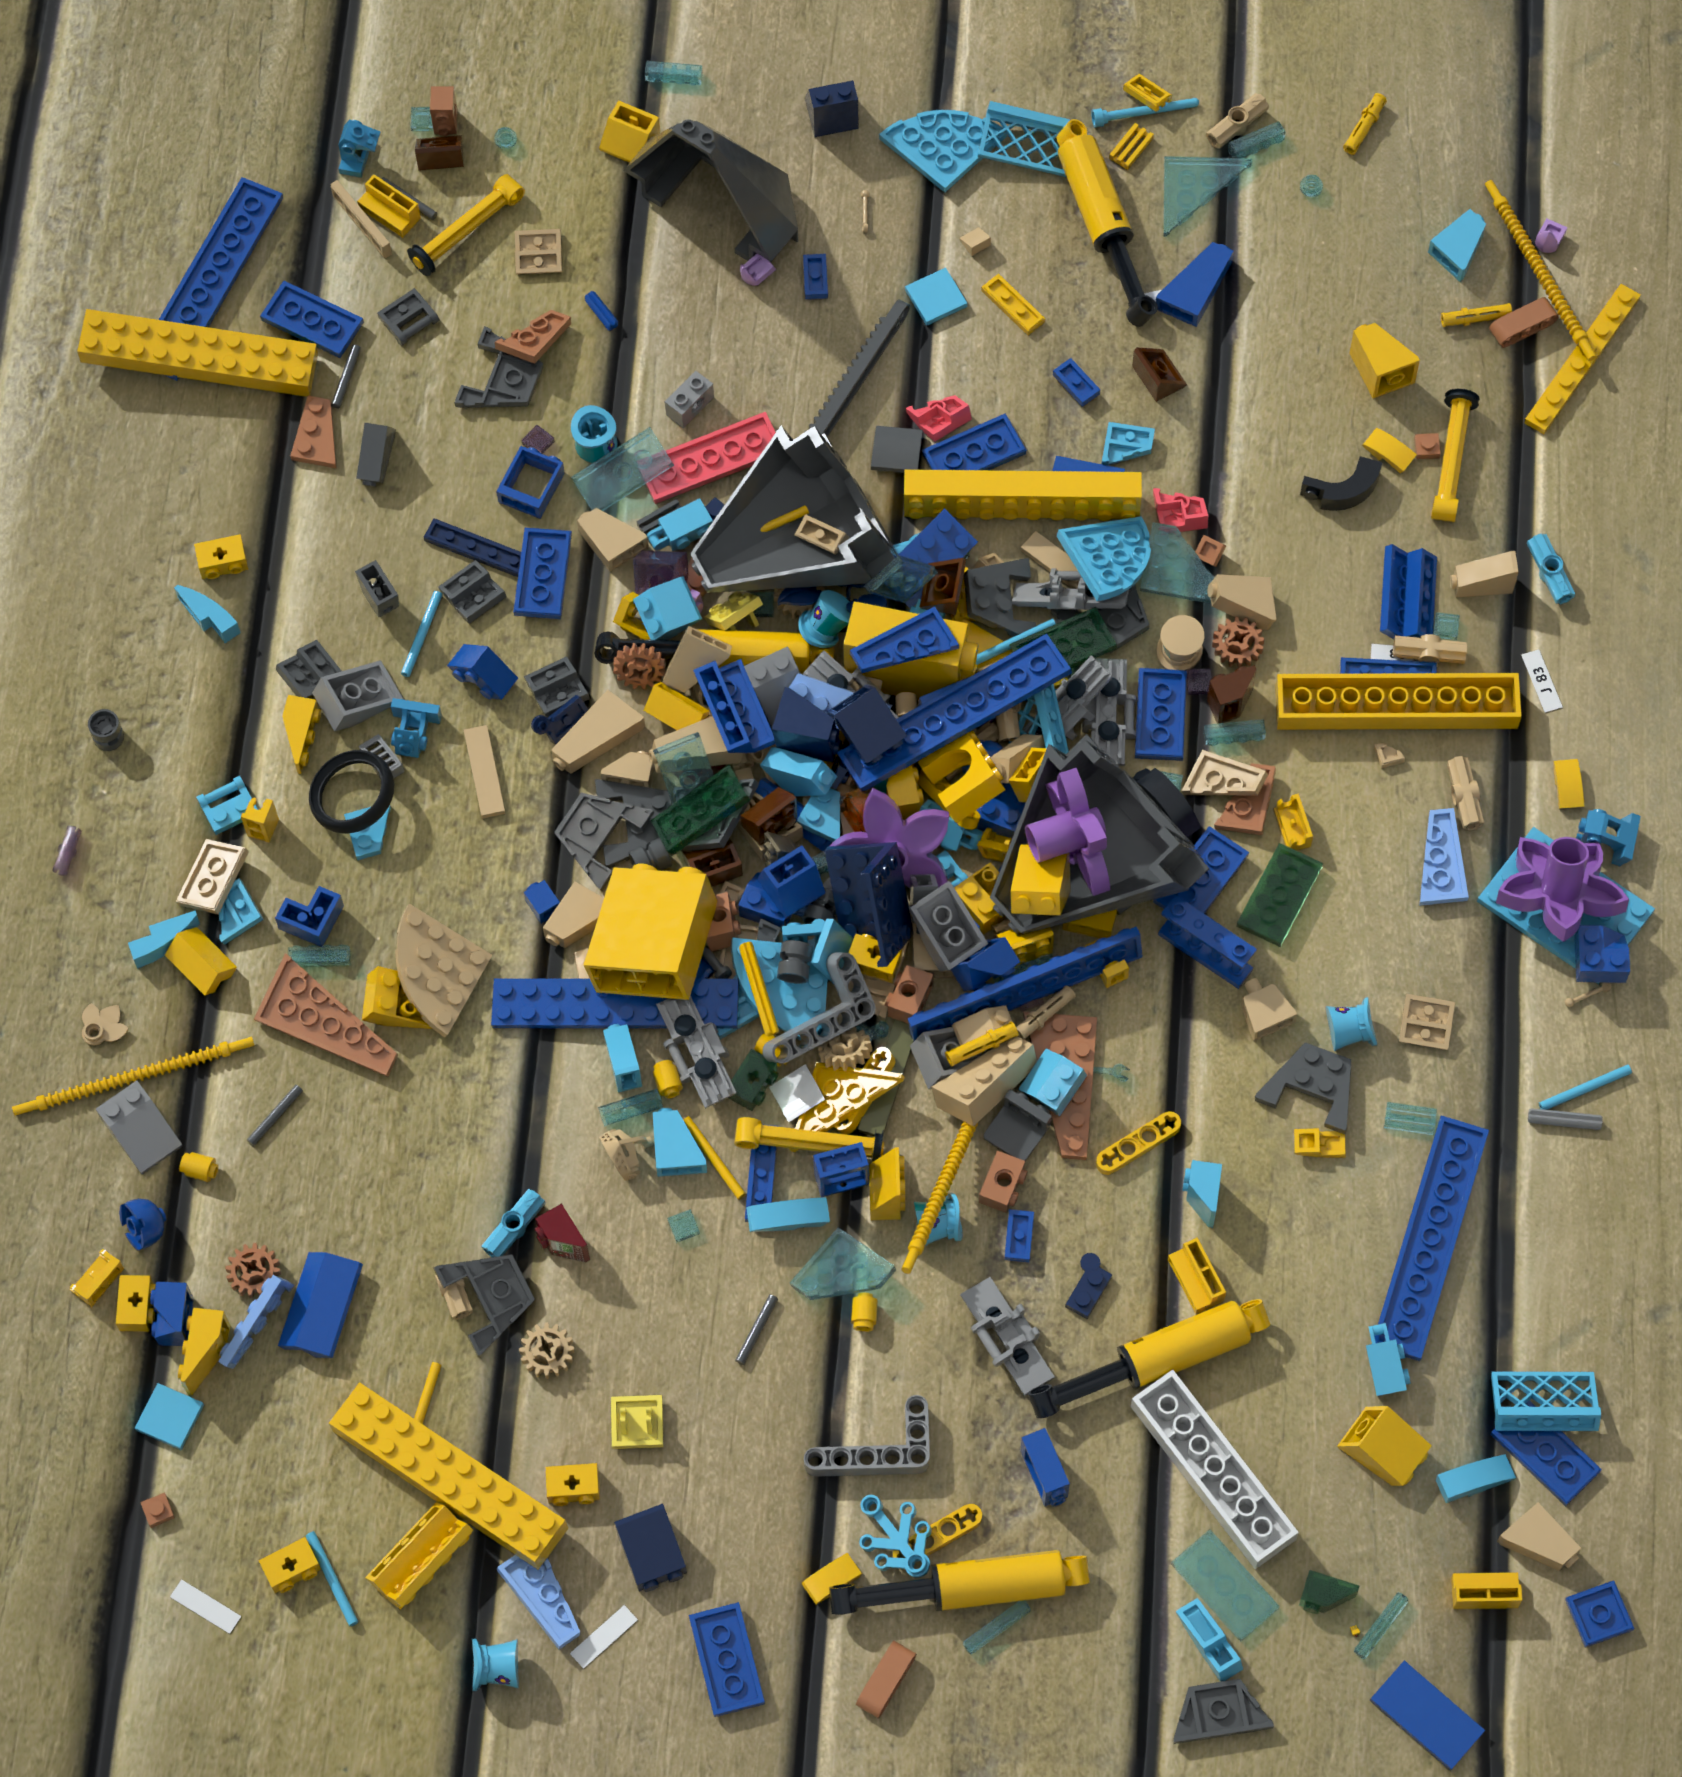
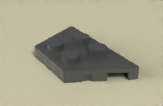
(1219, 1711)

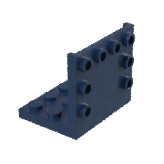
(871, 894)

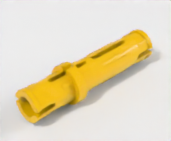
(1369, 116)
(1449, 318)
(990, 1039)

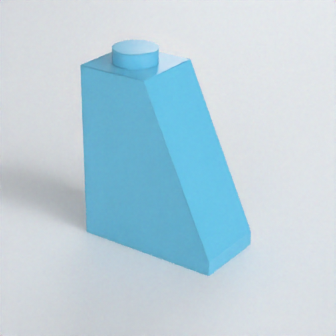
(1458, 243)
(798, 772)
(622, 1057)
(675, 1146)

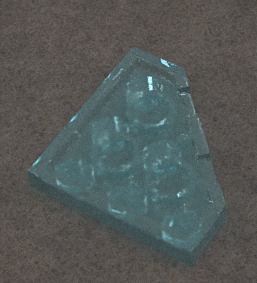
(1174, 567)
(841, 1269)

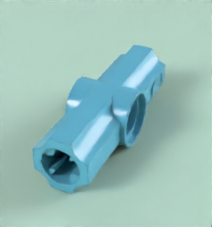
(1546, 557)
(523, 1212)

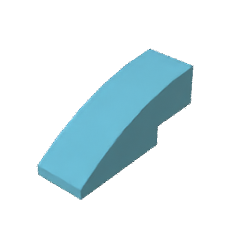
(208, 613)
(154, 946)
(788, 1215)
(1474, 1478)
(1210, 1640)

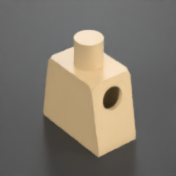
(1266, 1009)

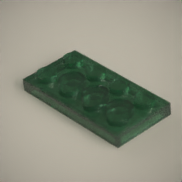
(1076, 638)
(700, 810)
(1279, 895)

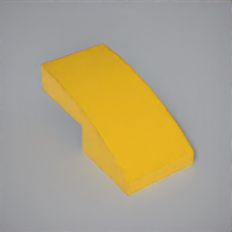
(1390, 449)
(1568, 783)
(1319, 1144)
(838, 1572)

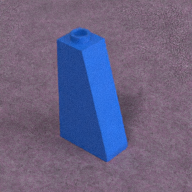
(1196, 285)

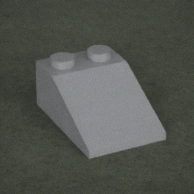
(770, 677)
(355, 694)
(946, 927)
(930, 1055)
(139, 1127)

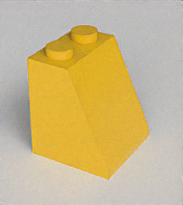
(1382, 360)
(1040, 886)
(1385, 1445)

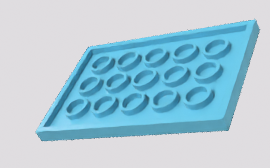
(1532, 922)

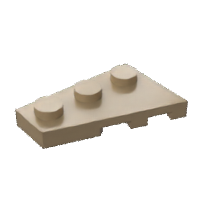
(1223, 776)

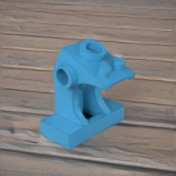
(356, 137)
(414, 716)
(1594, 831)

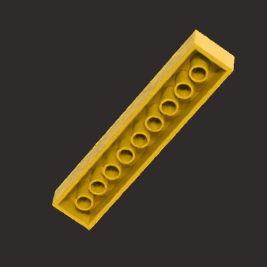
(197, 352)
(1023, 494)
(1398, 701)
(449, 1476)

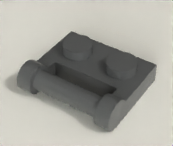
(405, 310)

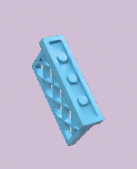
(1026, 120)
(1047, 719)
(1546, 1416)

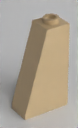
(597, 732)
(710, 737)

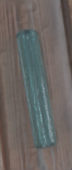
(1381, 1625)
(996, 1626)

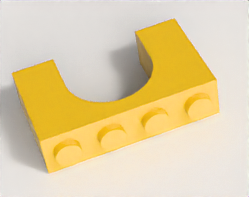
(975, 787)

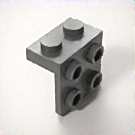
(1018, 1126)

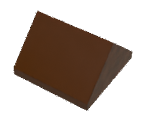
(439, 152)
(1157, 372)
(945, 587)

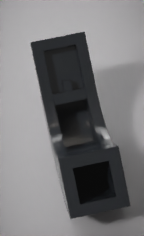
(1346, 493)
(1169, 799)

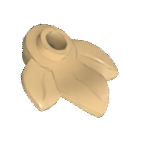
(104, 1022)

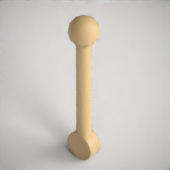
(865, 194)
(1605, 987)

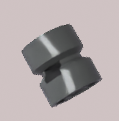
(105, 730)
(653, 855)
(822, 908)
(794, 964)

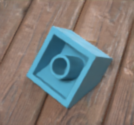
(667, 609)
(1053, 1081)
(1202, 1189)

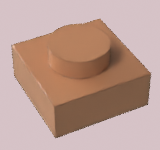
(1427, 446)
(1210, 550)
(157, 1510)

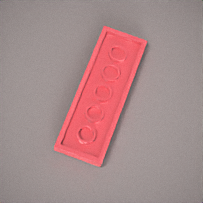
(712, 457)

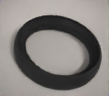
(372, 814)

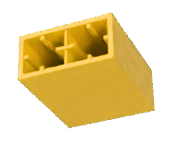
(915, 676)
(651, 932)

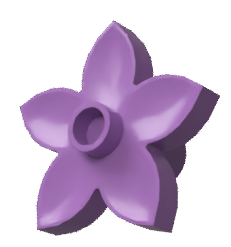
(1072, 831)
(914, 836)
(1562, 883)

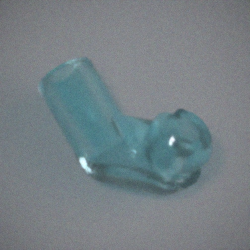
(875, 1032)

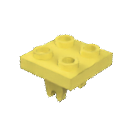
(733, 610)
(637, 1421)

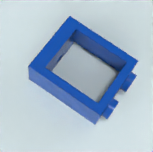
(522, 501)
(841, 1166)
(1045, 1467)

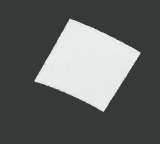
(797, 1093)

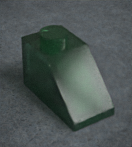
(1325, 1592)

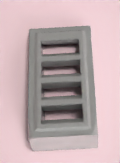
(397, 767)

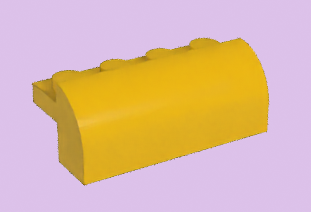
(419, 1555)

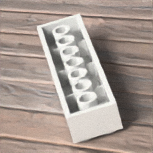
(1214, 1469)

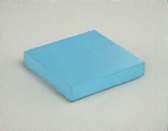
(936, 296)
(832, 940)
(169, 1416)

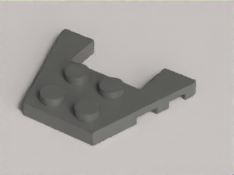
(509, 383)
(990, 595)
(1122, 623)
(639, 796)
(589, 827)
(720, 833)
(1317, 1075)
(499, 1290)

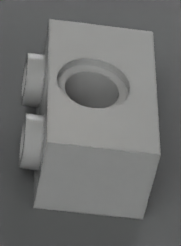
(689, 399)

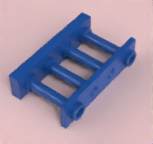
(1207, 941)

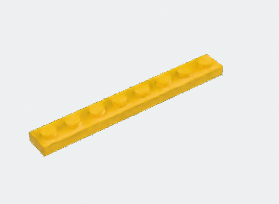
(1577, 364)

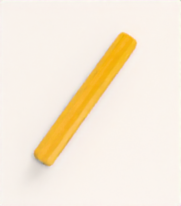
(758, 988)

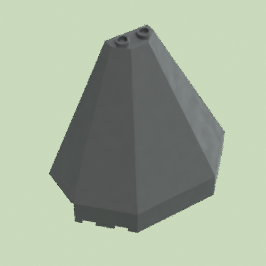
(755, 185)
(782, 479)
(1144, 848)

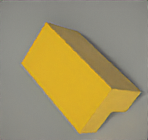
(389, 206)
(673, 707)
(200, 960)
(1197, 1276)
(1486, 1590)

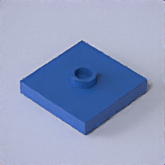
(1599, 1614)

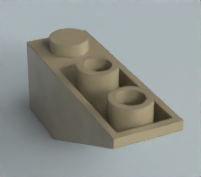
(776, 847)

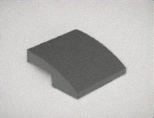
(896, 449)
(472, 591)
(306, 668)
(555, 685)

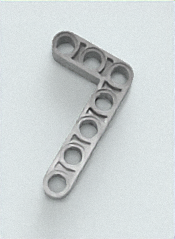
(827, 1019)
(878, 1453)

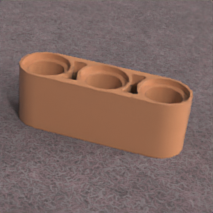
(1523, 322)
(886, 1679)

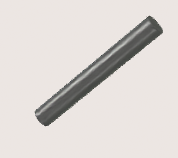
(424, 209)
(346, 375)
(274, 1115)
(756, 1329)

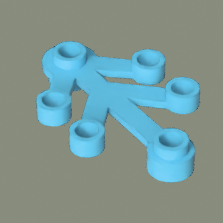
(897, 1540)

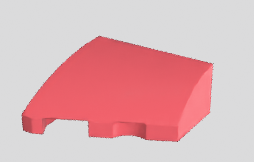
(941, 416)
(1180, 511)

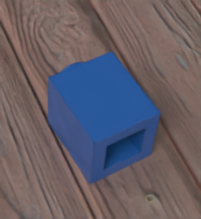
(541, 900)

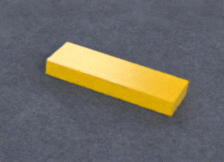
(1013, 304)

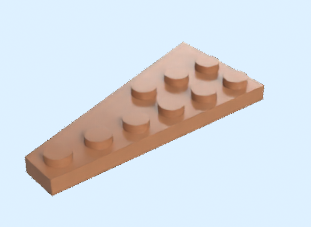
(313, 1015)
(1075, 1040)

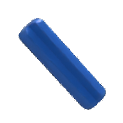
(601, 310)

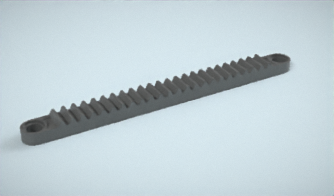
(860, 368)

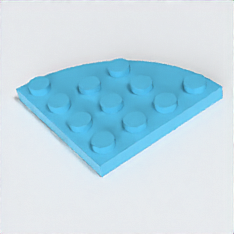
(940, 143)
(1108, 554)
(790, 1001)

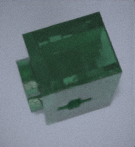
(753, 1068)

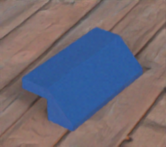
(1408, 592)
(735, 707)
(320, 1304)

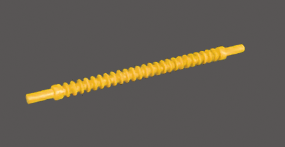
(1578, 335)
(42, 1102)
(938, 1195)

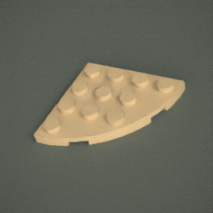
(436, 968)

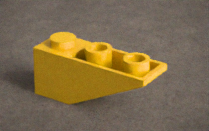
(299, 721)

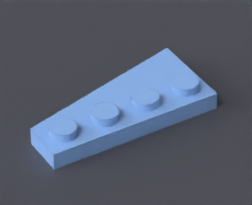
(820, 693)
(1443, 864)
(255, 1320)
(542, 1598)

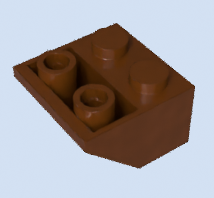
(1230, 693)
(770, 814)
(717, 863)

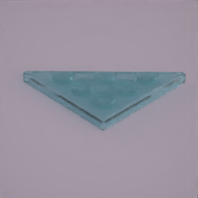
(1193, 183)

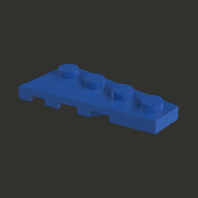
(908, 641)

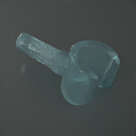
(1115, 1071)

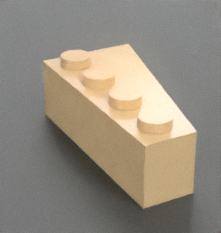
(985, 1081)

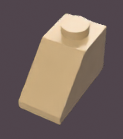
(630, 769)
(980, 1022)

